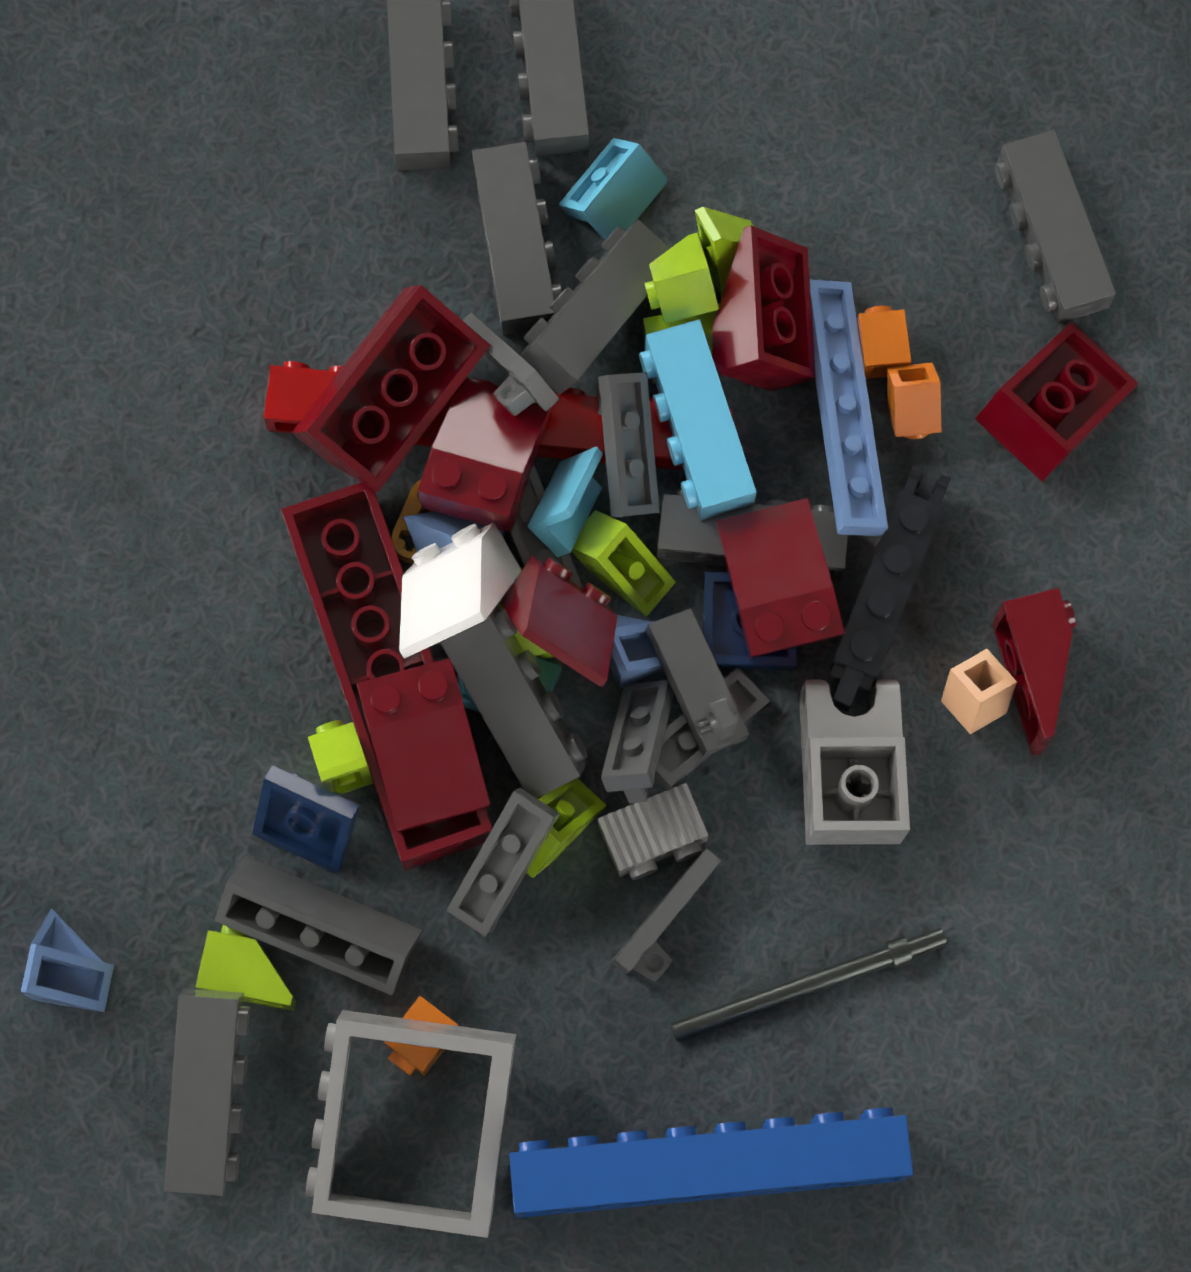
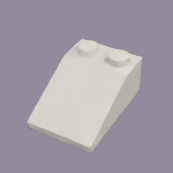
(454, 586)

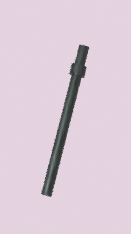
(896, 953)

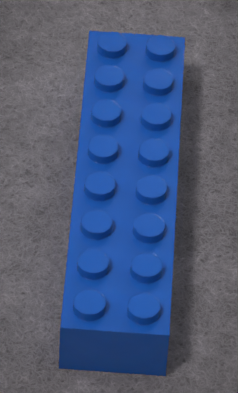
(710, 1165)

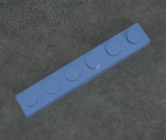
(846, 412)

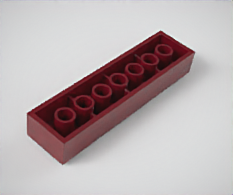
(358, 603)

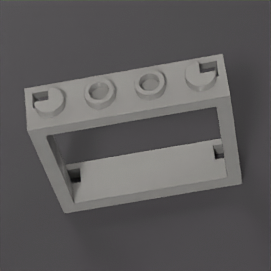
(326, 1131)

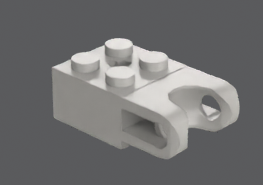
(855, 752)

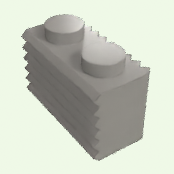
(653, 831)

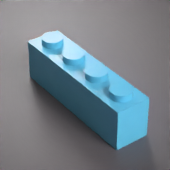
(699, 420)

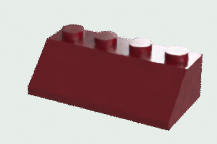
(392, 387)

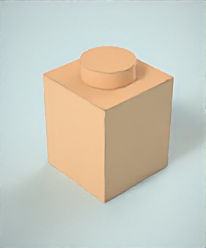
(978, 691)

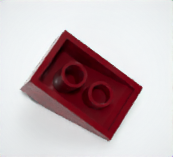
(766, 314)
(1056, 401)
(482, 458)
(779, 578)
(563, 617)
(1035, 648)
(423, 744)

